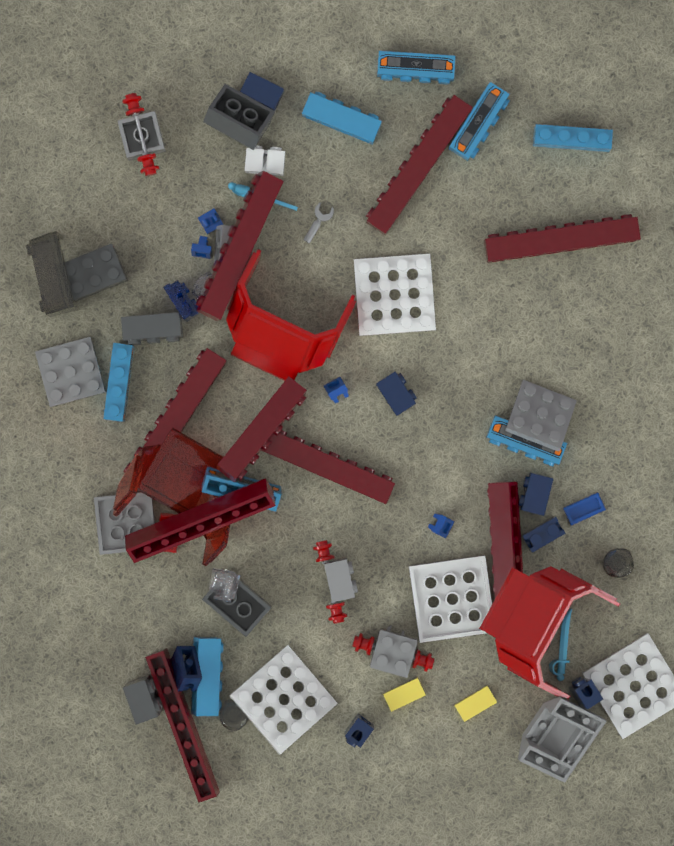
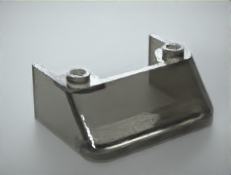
(51, 274)

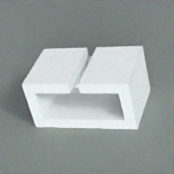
(261, 160)

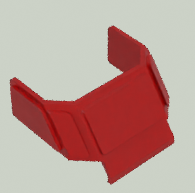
(272, 341)
(529, 615)

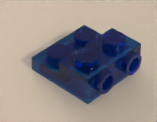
(178, 294)

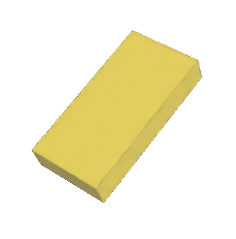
(404, 694)
(475, 703)

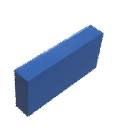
(584, 508)

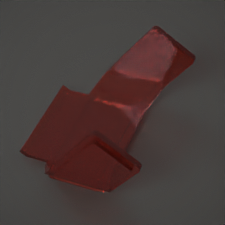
(174, 478)

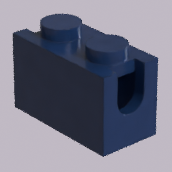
(262, 91)
(396, 393)
(536, 494)
(543, 534)
(187, 671)
(585, 692)
(358, 731)

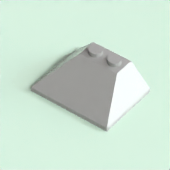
(559, 737)

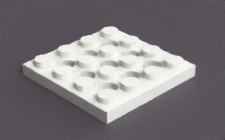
(365, 287)
(438, 571)
(612, 665)
(270, 698)

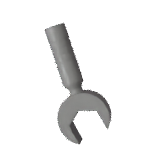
(316, 224)

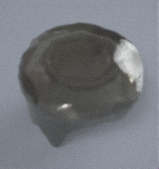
(618, 562)
(232, 716)

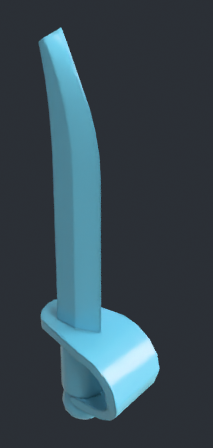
(241, 190)
(562, 649)

